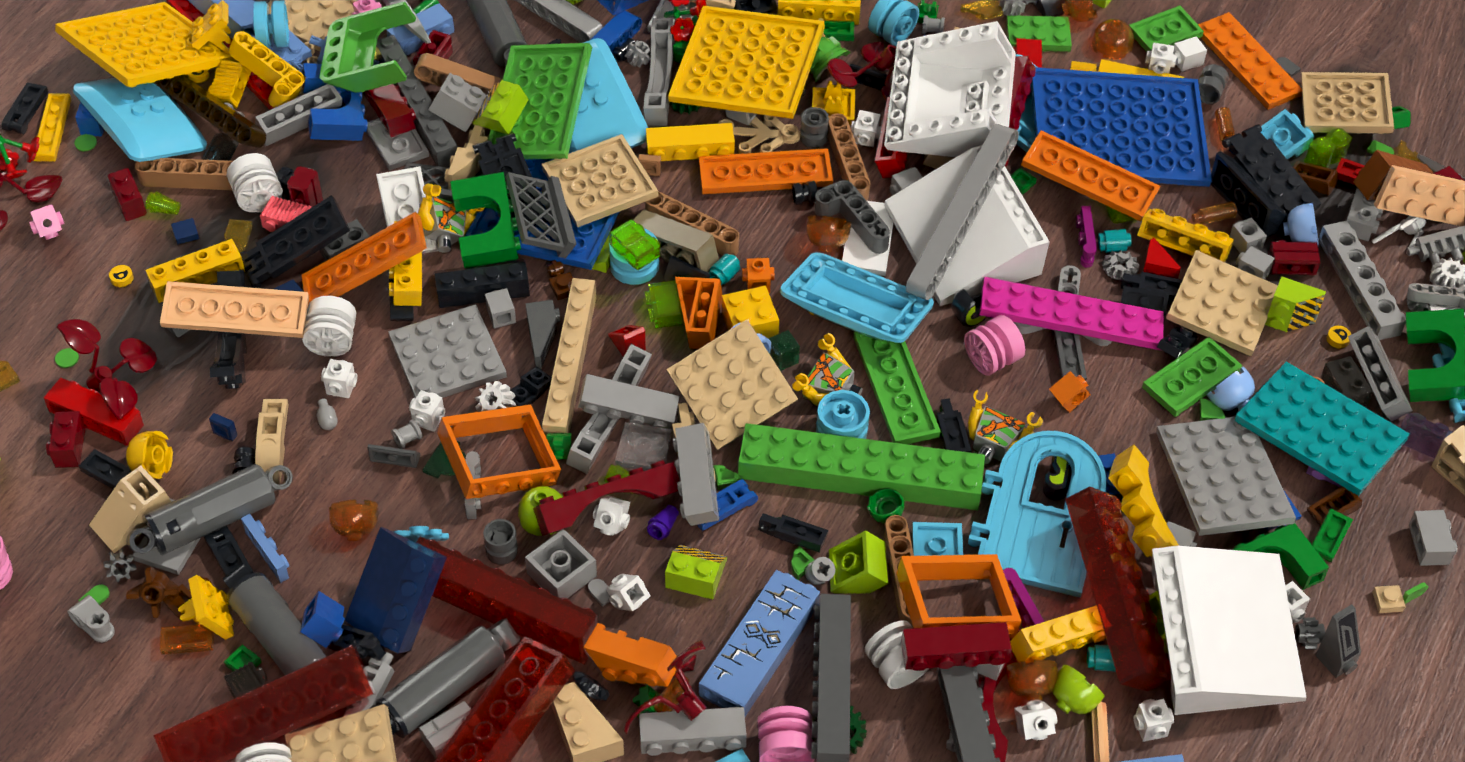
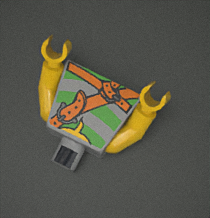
(441, 220)
(828, 374)
(996, 431)

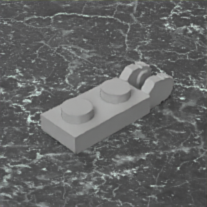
(472, 504)

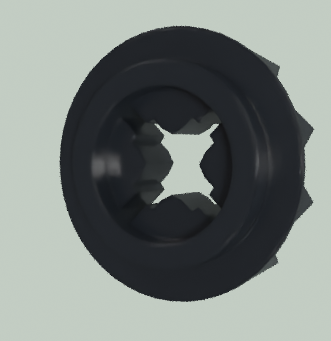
(590, 686)

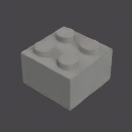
(457, 102)
(561, 565)

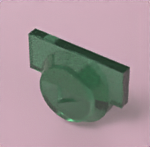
(439, 463)

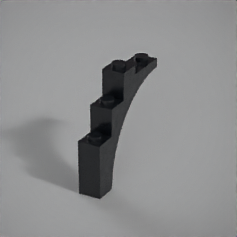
(231, 347)

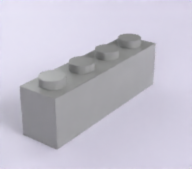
(294, 115)
(1380, 373)
(628, 402)
(696, 474)
(708, 731)

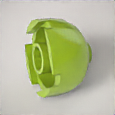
(531, 500)
(1075, 692)

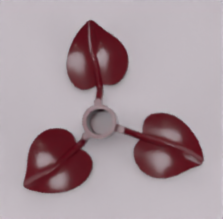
(875, 56)
(37, 190)
(117, 394)
(688, 701)

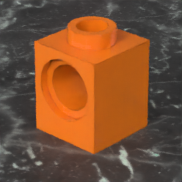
(1070, 391)

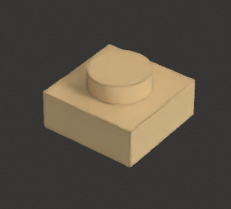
(1388, 599)

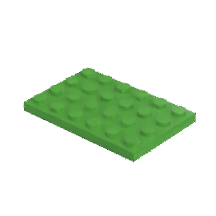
(554, 85)

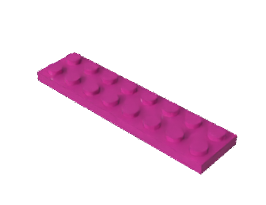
(1072, 313)

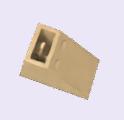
(125, 508)

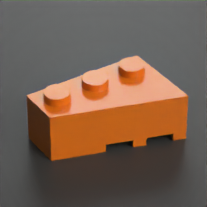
(700, 308)
(630, 659)

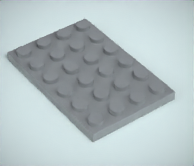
(1224, 476)

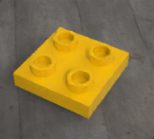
(212, 27)
(835, 100)
(208, 607)

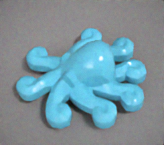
(423, 531)

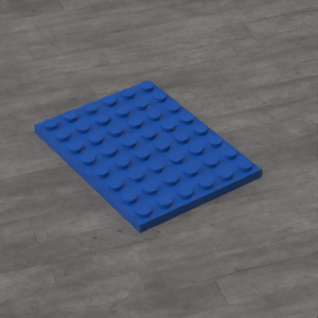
(1128, 120)

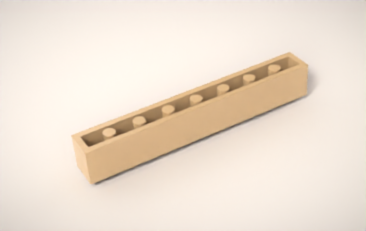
(570, 357)

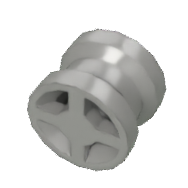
(815, 574)

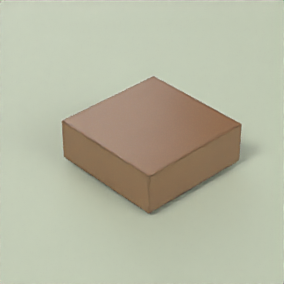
(651, 164)

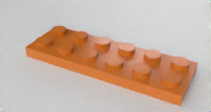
(1249, 61)
(764, 171)
(1090, 175)
(366, 259)

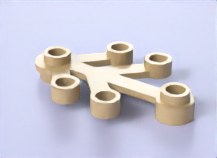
(784, 134)

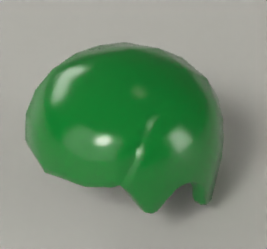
(885, 504)

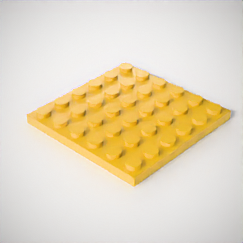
(142, 44)
(747, 62)

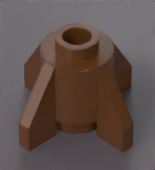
(153, 589)

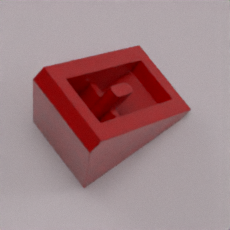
(1160, 262)
(628, 335)

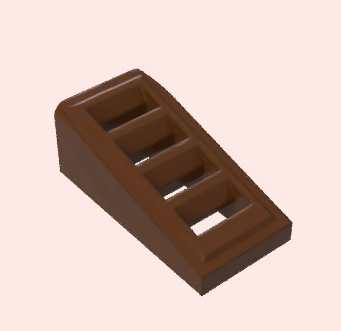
(1326, 179)
(1353, 499)

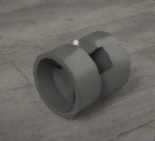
(1211, 83)
(814, 127)
(500, 541)

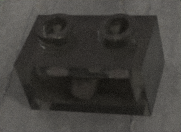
(1347, 379)

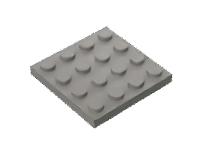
(447, 353)

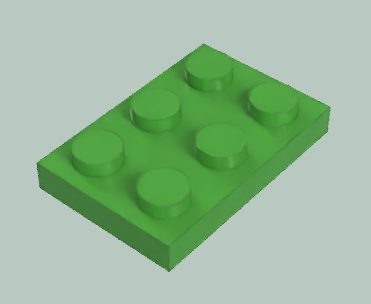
(1166, 28)
(1052, 31)

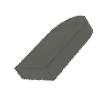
(1288, 66)

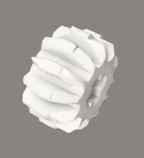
(1448, 273)
(495, 392)

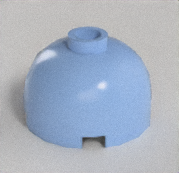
(1302, 224)
(1233, 391)

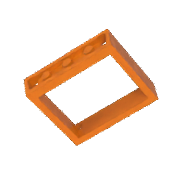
(496, 421)
(955, 568)

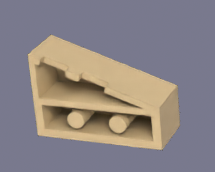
(1451, 459)
(584, 728)

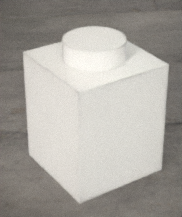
(1189, 53)

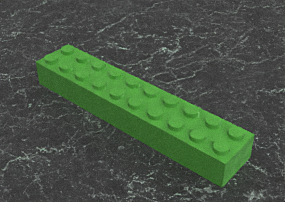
(861, 466)

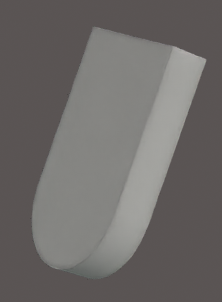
(598, 590)

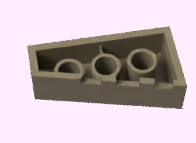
(680, 240)

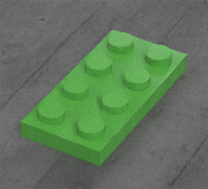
(1191, 376)

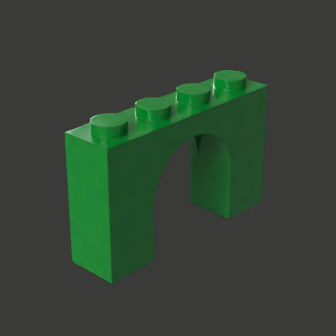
(500, 242)
(1444, 328)
(1294, 551)

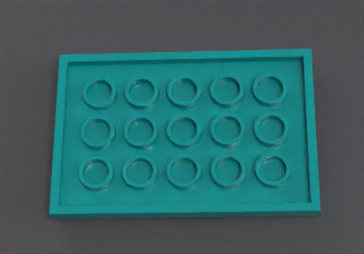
(1322, 428)

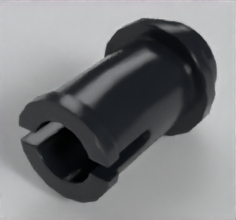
(619, 52)

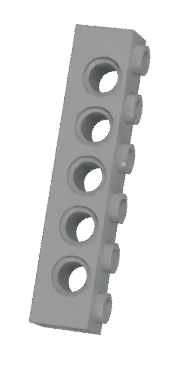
(1362, 280)

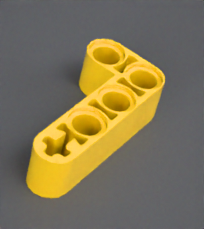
(269, 67)

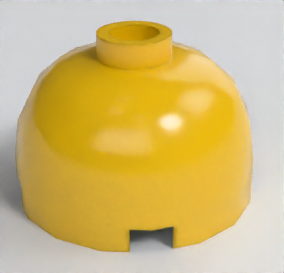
(150, 452)

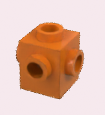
(758, 273)

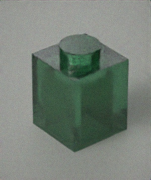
(784, 350)

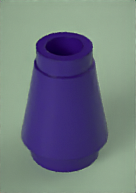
(662, 523)

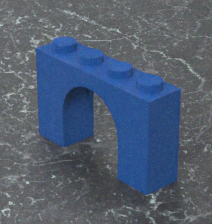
(334, 124)

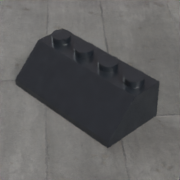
(1250, 199)
(471, 284)

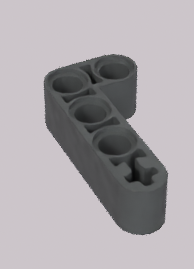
(846, 199)

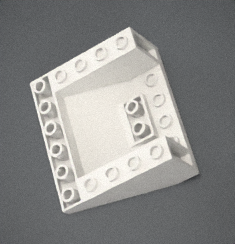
(950, 90)
(1000, 244)
(1226, 629)

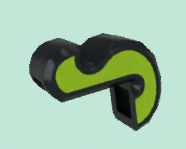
(967, 308)
(1056, 479)

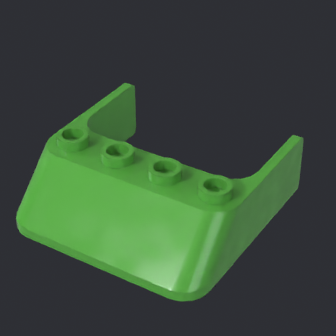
(352, 49)

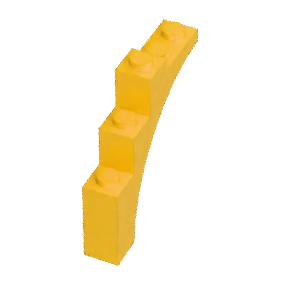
(1132, 480)

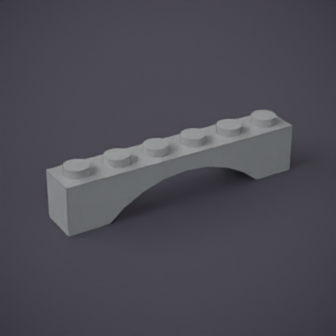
(656, 97)
(599, 427)

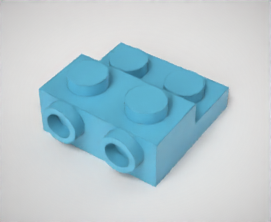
(1288, 134)

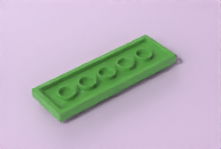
(898, 390)

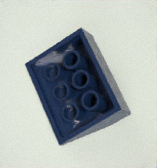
(395, 590)

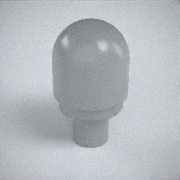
(326, 415)

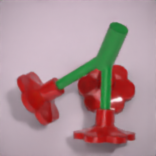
(683, 28)
(9, 159)

